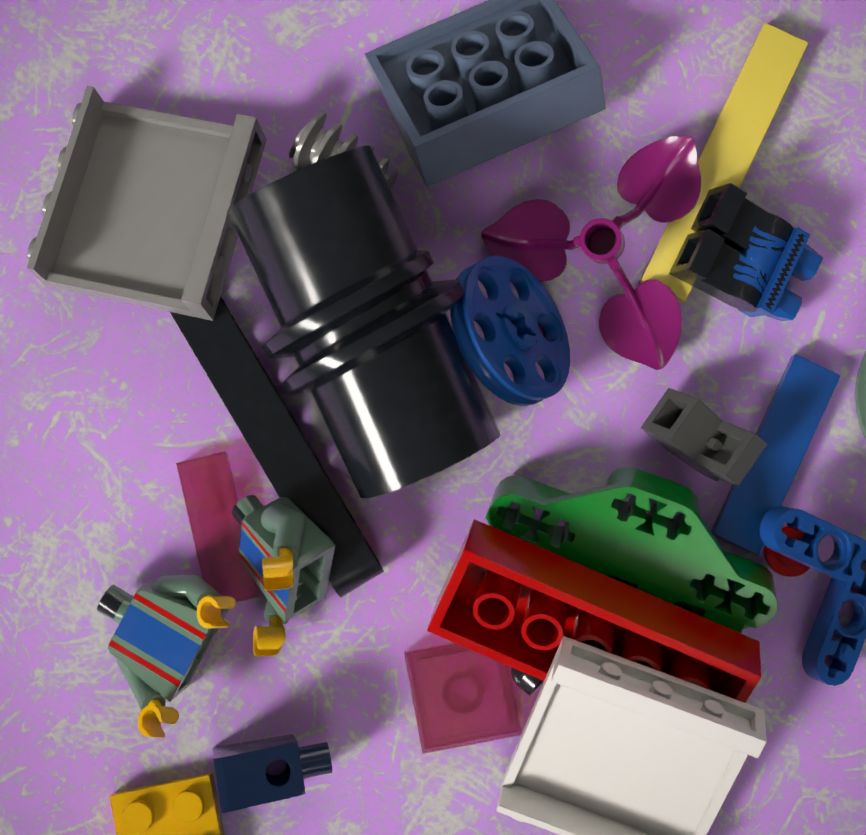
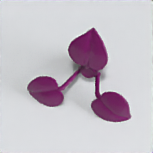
(646, 319)

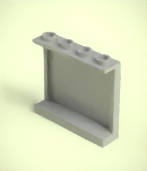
(146, 206)

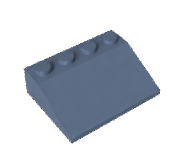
(486, 83)

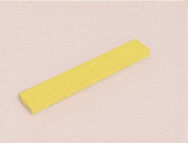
(733, 138)

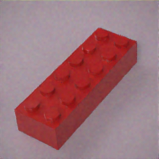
(523, 599)

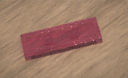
(216, 534)

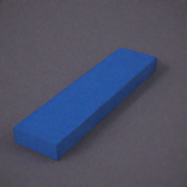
(787, 432)

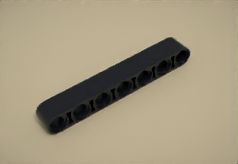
(278, 441)

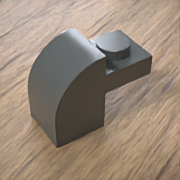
(701, 438)

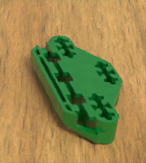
(639, 547)

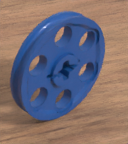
(511, 331)

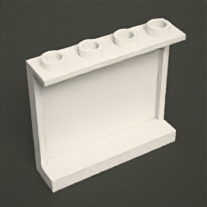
(626, 749)

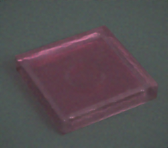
(460, 697)

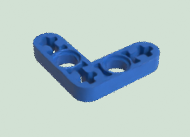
(844, 572)

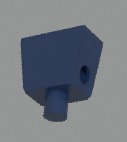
(243, 767)

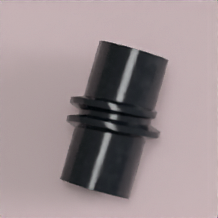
(364, 322)

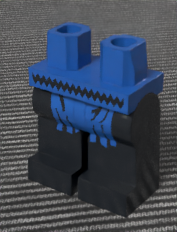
(745, 256)

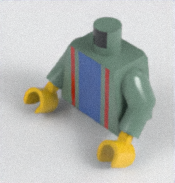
(286, 560)
(163, 639)

